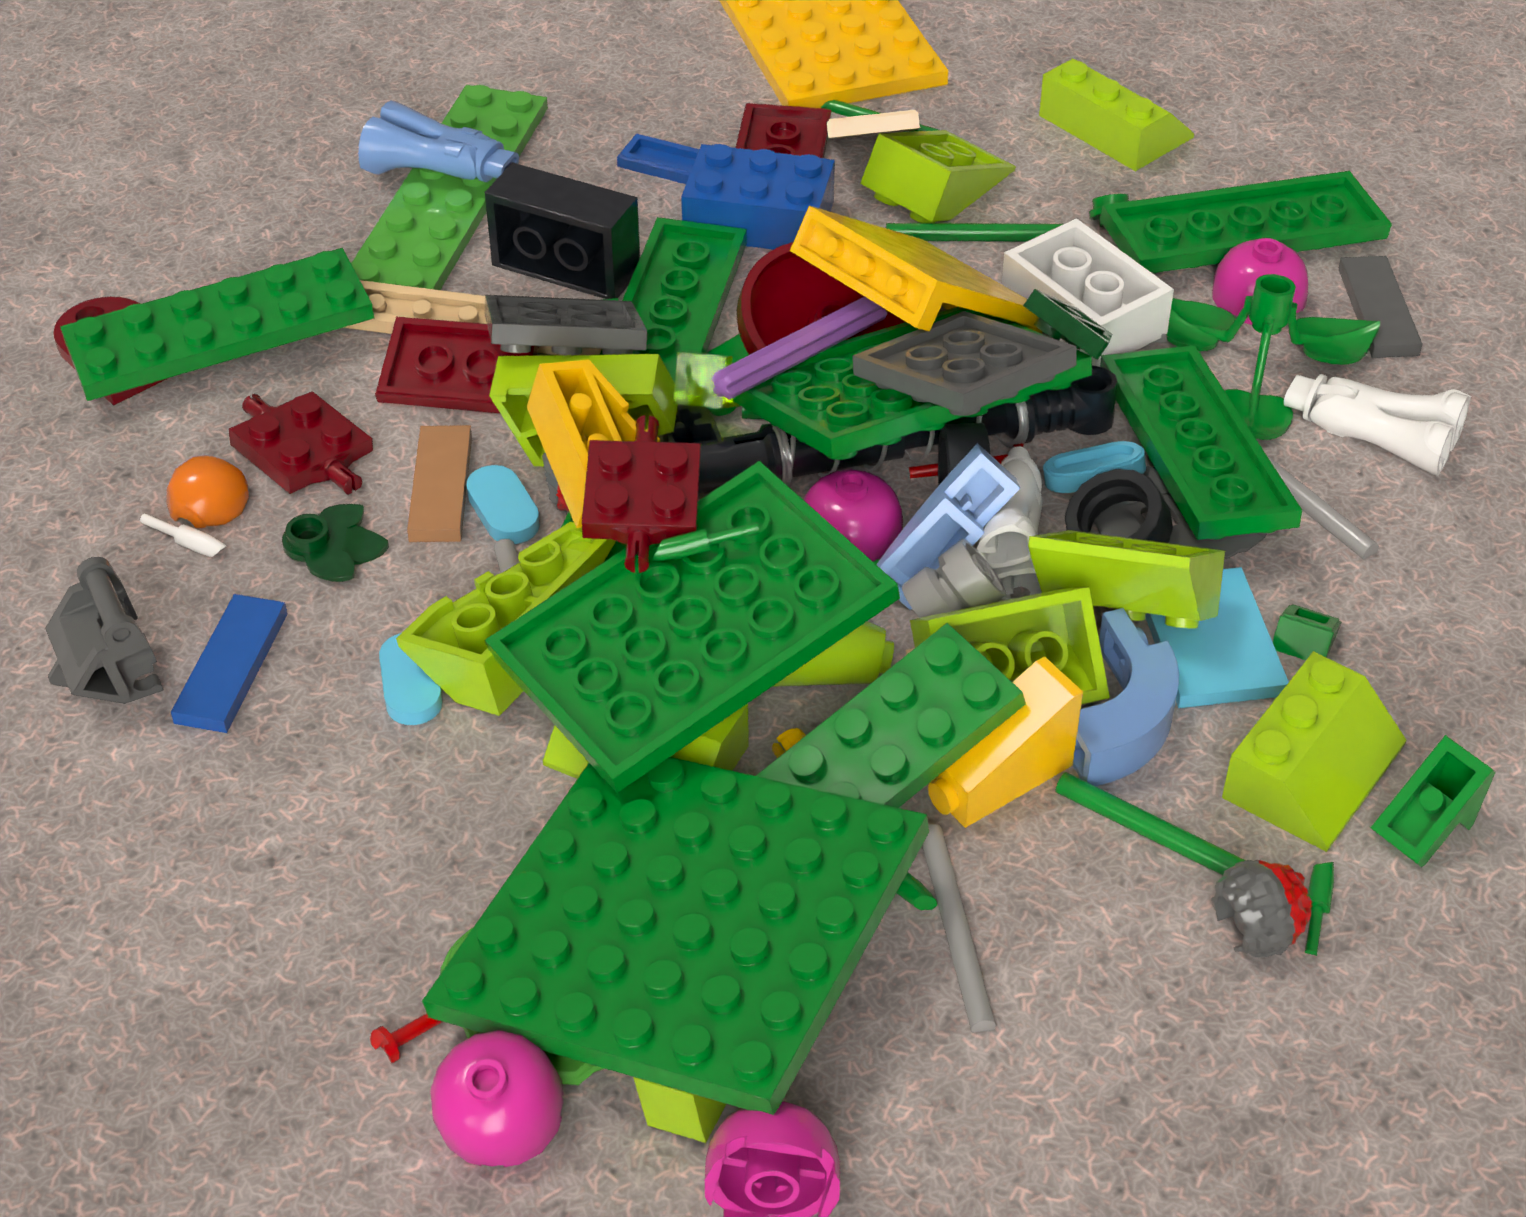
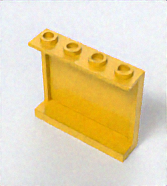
(902, 271)

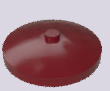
(789, 294)

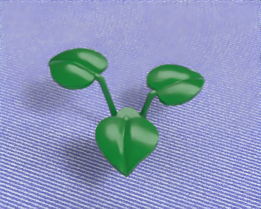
(1269, 310)

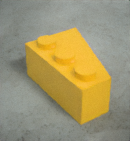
(568, 409)

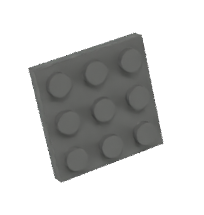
(564, 324)
(964, 362)

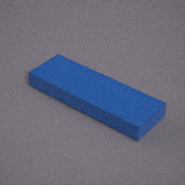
(229, 663)

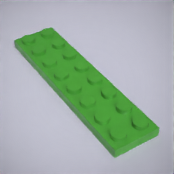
(437, 212)

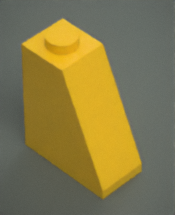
(1018, 753)

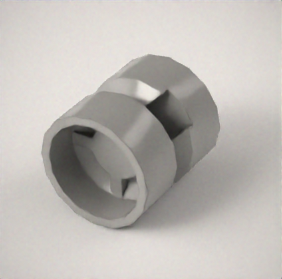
(958, 583)

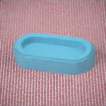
(1071, 469)
(503, 504)
(408, 691)

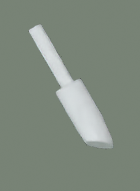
(186, 536)

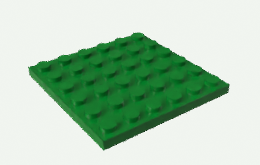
(684, 928)

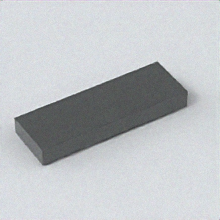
(1378, 297)

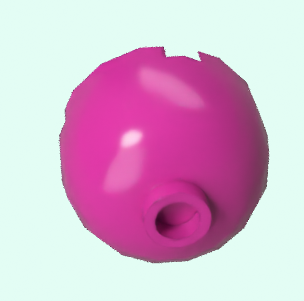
(1248, 261)
(859, 508)
(497, 1099)
(773, 1164)

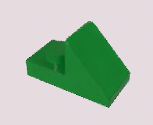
(1434, 801)

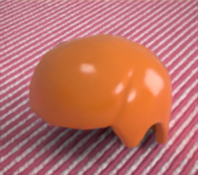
(207, 492)

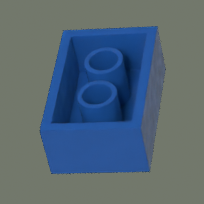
(757, 191)

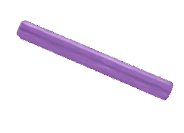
(796, 348)

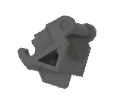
(99, 641)

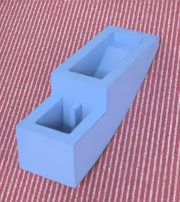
(951, 513)

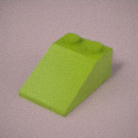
(931, 173)

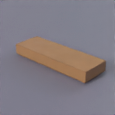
(440, 484)

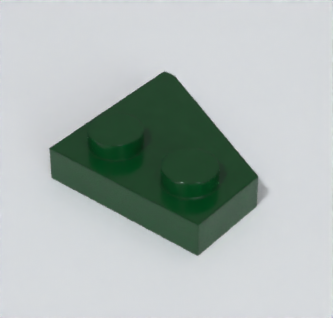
(1068, 323)

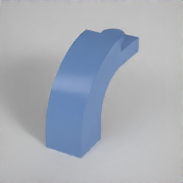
(1134, 725)

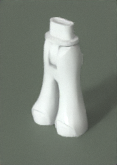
(1408, 425)
(1008, 532)

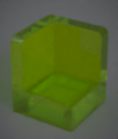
(695, 382)

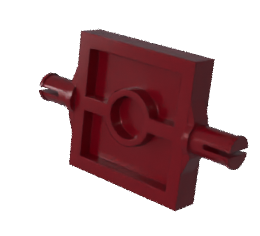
(301, 442)
(641, 491)

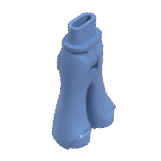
(415, 141)

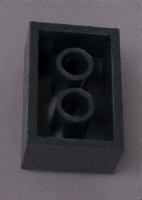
(563, 231)

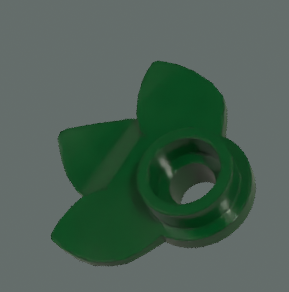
(333, 542)

